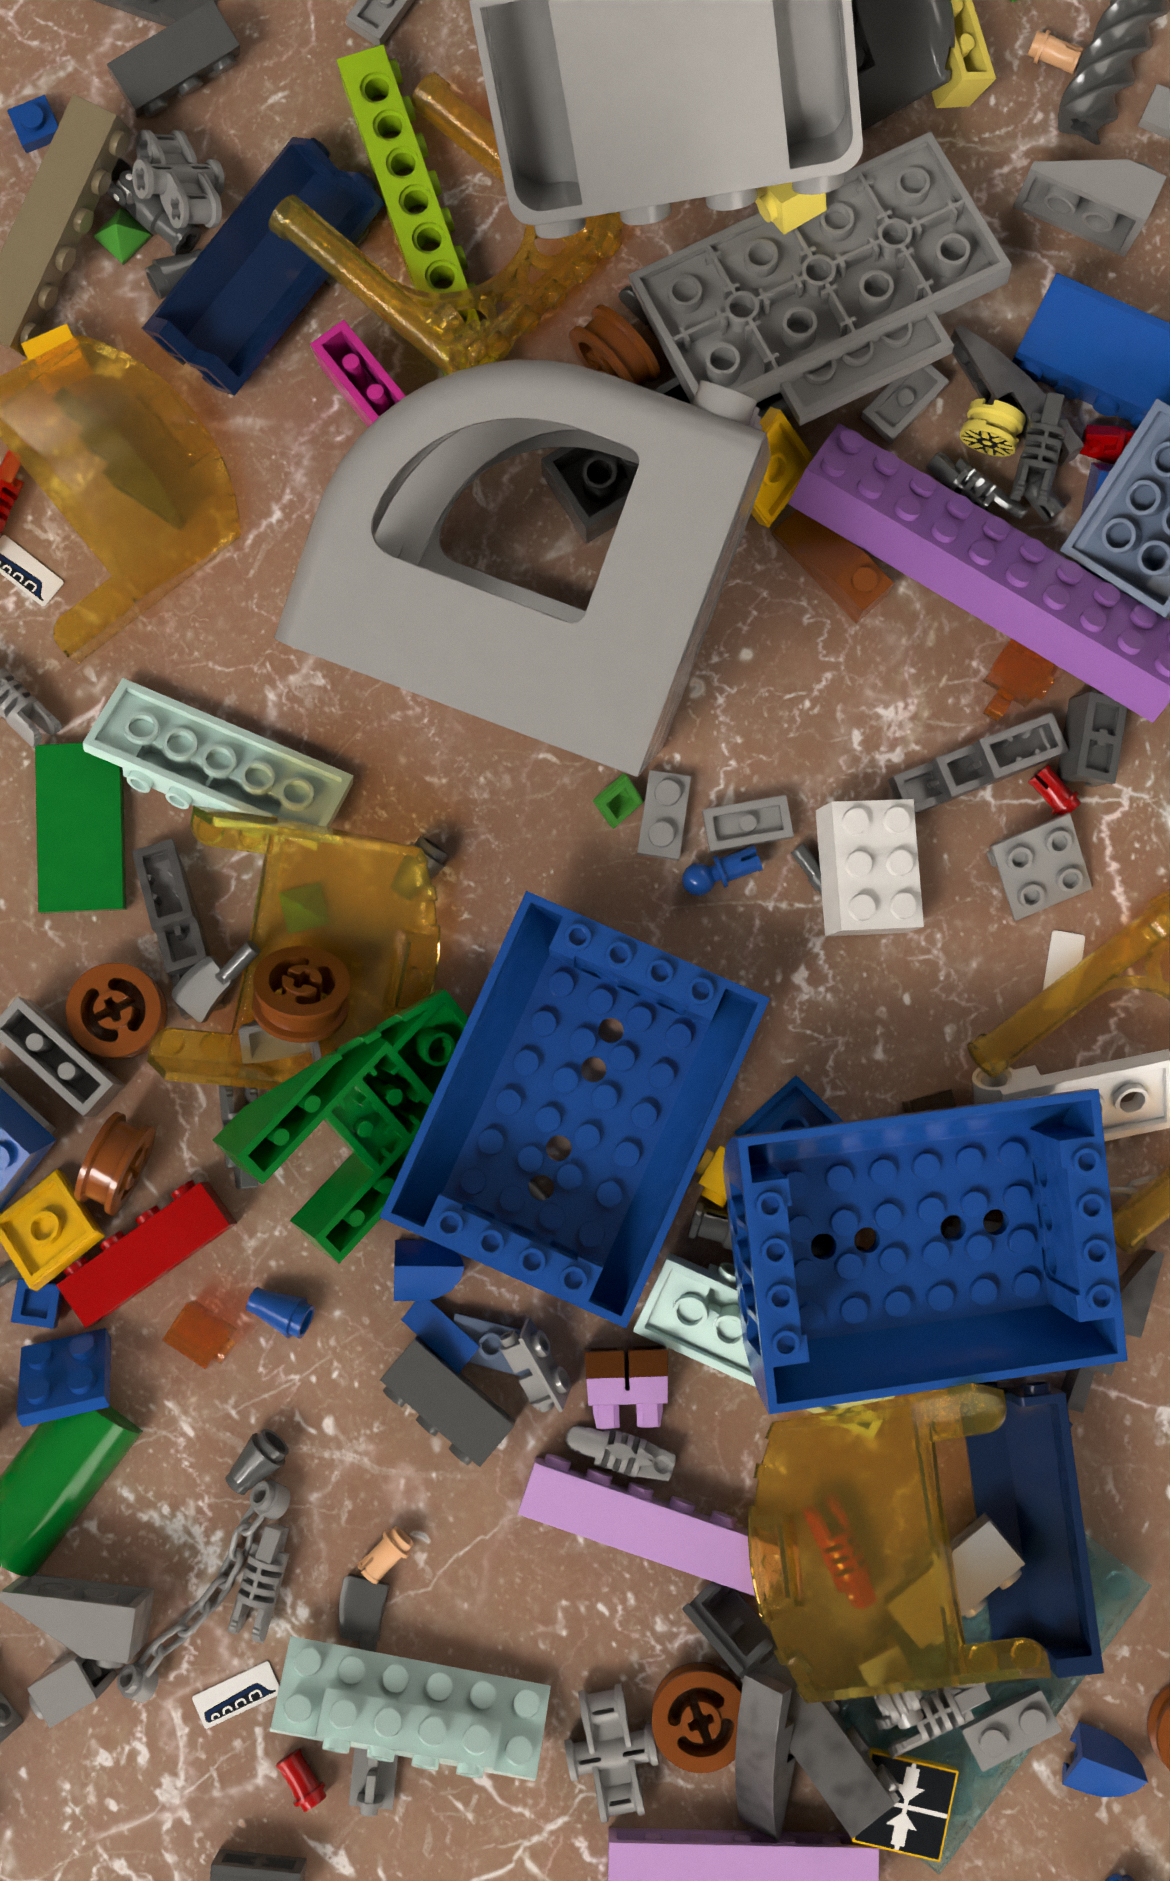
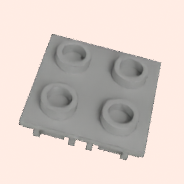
(1041, 866)

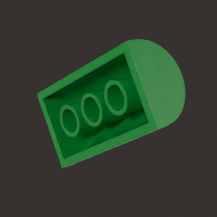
(55, 1482)

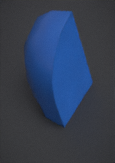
(424, 1270)
(1102, 1764)

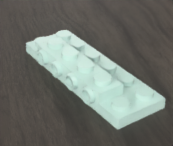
(211, 760)
(700, 1317)
(411, 1710)

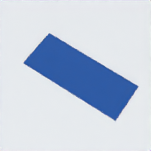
(440, 1334)

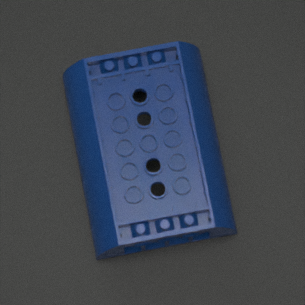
(522, 1083)
(918, 1304)

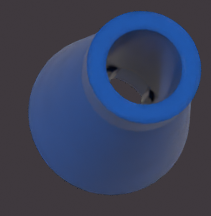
(283, 1312)

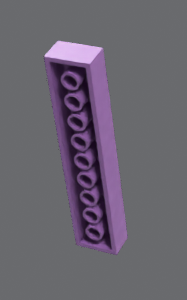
(989, 569)

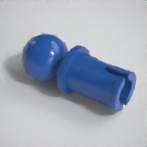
(700, 879)

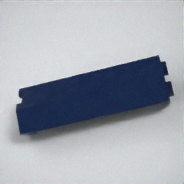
(250, 280)
(1031, 1492)

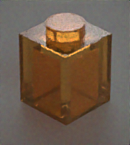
(201, 1335)

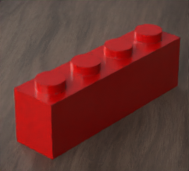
(146, 1253)

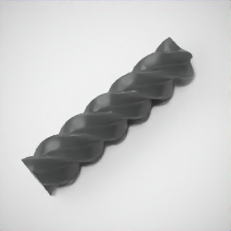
(1107, 66)

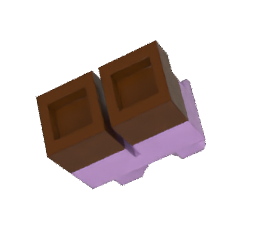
(646, 1383)

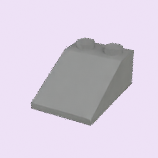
(1092, 198)
(85, 1615)

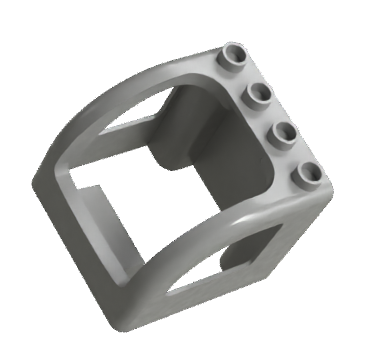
(665, 103)
(561, 674)

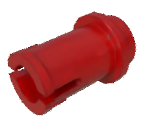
(1055, 791)
(301, 1780)

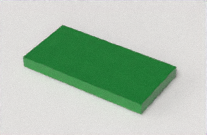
(79, 831)

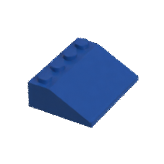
(1097, 351)

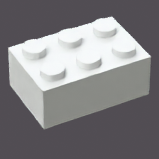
(869, 867)

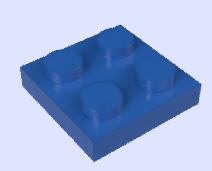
(64, 1377)

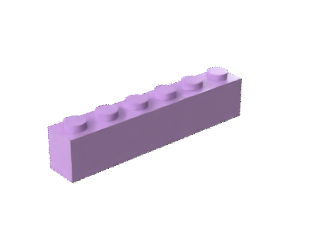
(638, 1522)
(737, 1856)

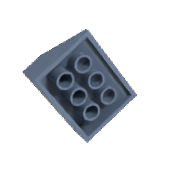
(1128, 520)

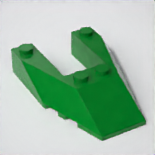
(372, 1099)

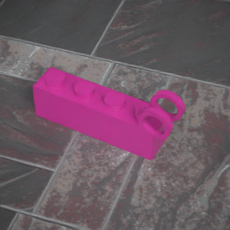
(356, 372)

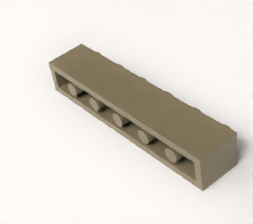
(56, 216)

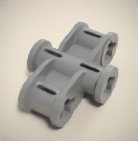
(186, 188)
(611, 1752)

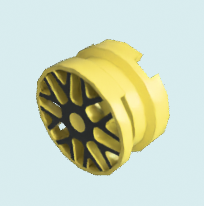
(992, 427)

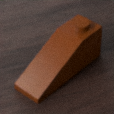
(834, 564)

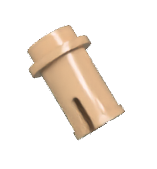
(1055, 51)
(385, 1554)

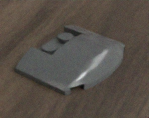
(900, 52)

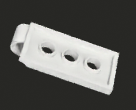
(1144, 1074)

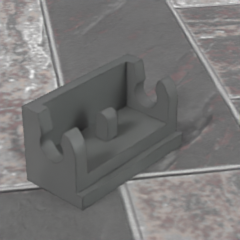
(1093, 738)
(732, 1628)
(251, 1866)

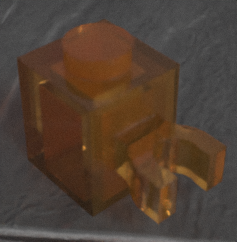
(1017, 676)

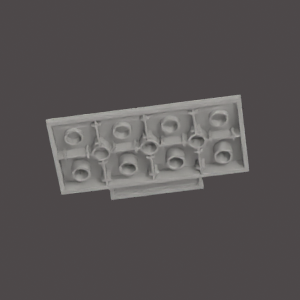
(836, 298)

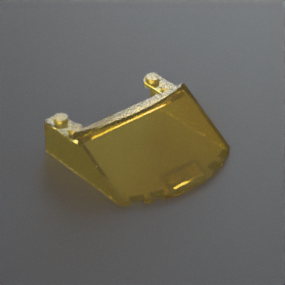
(125, 472)
(324, 891)
(860, 1555)

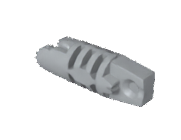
(19, 707)
(622, 1452)
(261, 1581)
(941, 1712)

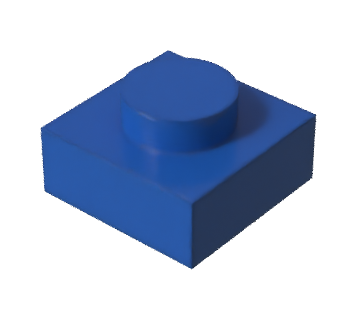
(34, 123)
(38, 1307)

